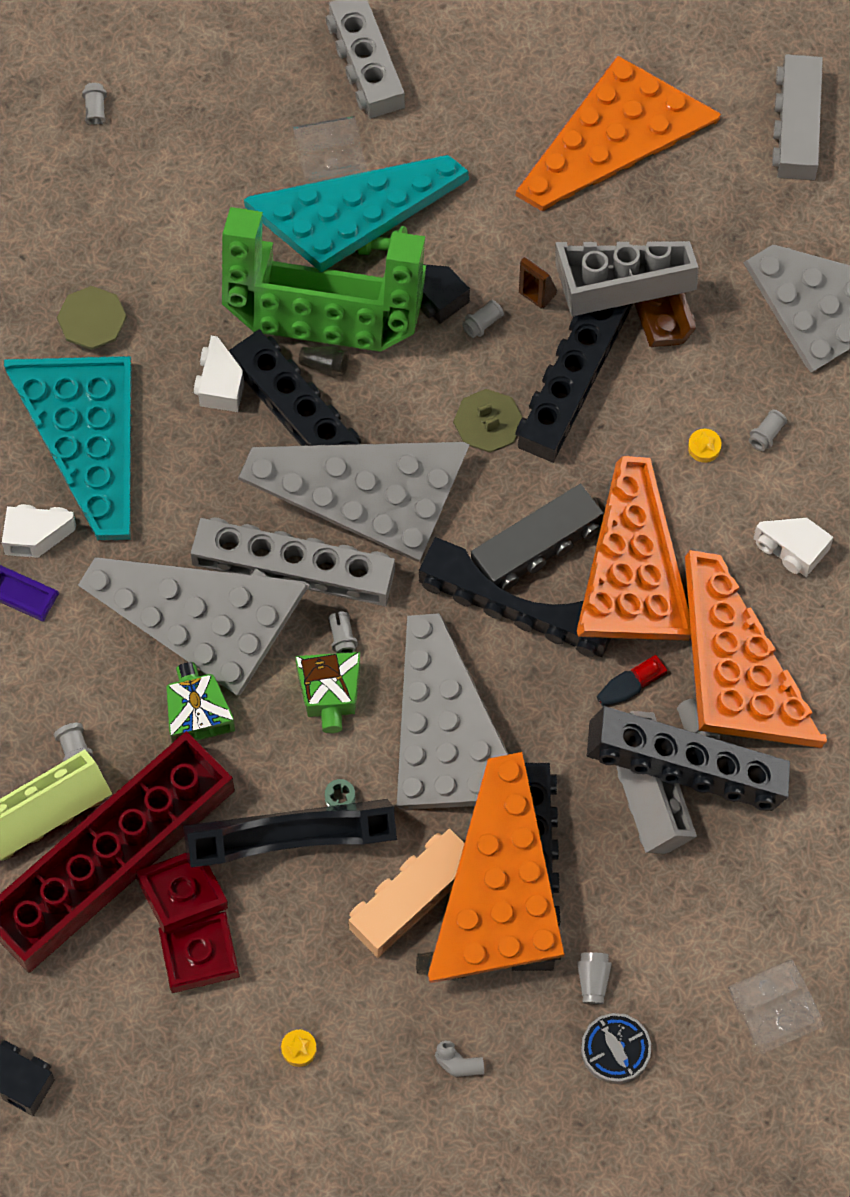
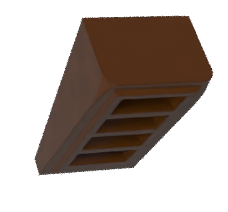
(535, 283)

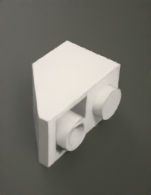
(221, 378)
(35, 531)
(795, 541)

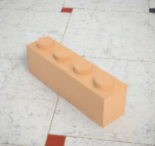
(409, 895)

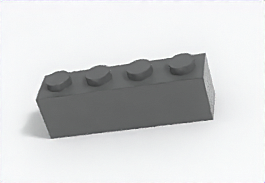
(538, 538)

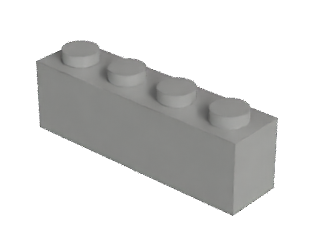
(799, 117)
(657, 808)

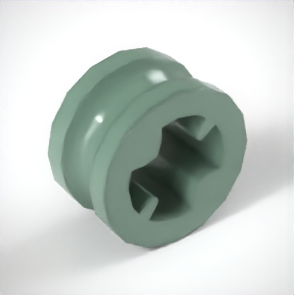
(339, 784)

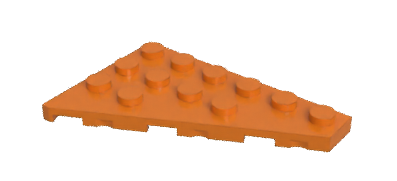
(634, 570)

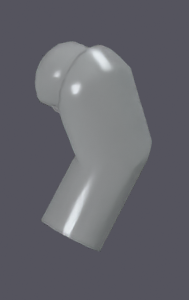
(455, 1064)

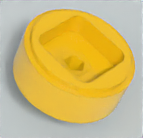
(704, 445)
(298, 1048)

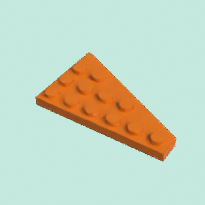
(613, 128)
(735, 670)
(501, 891)

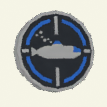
(616, 1048)

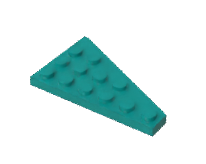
(345, 213)
(86, 426)

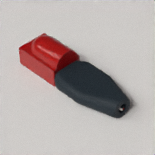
(630, 682)

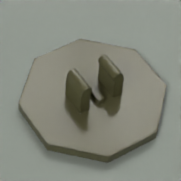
(91, 317)
(487, 420)

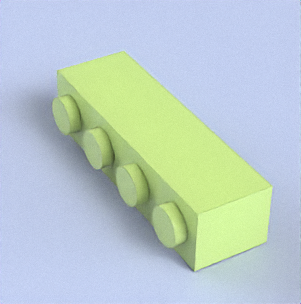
(50, 802)

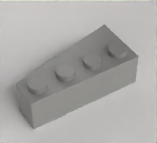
(623, 274)

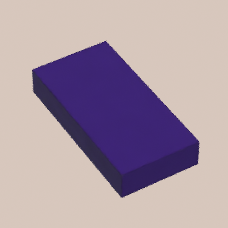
(26, 594)

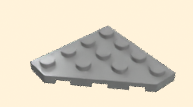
(808, 300)

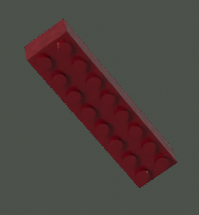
(108, 849)

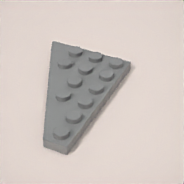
(370, 489)
(202, 615)
(442, 722)

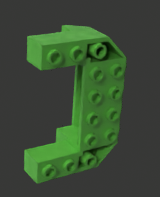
(316, 304)

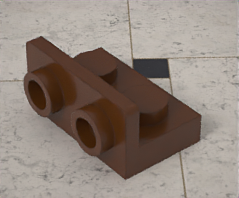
(666, 320)

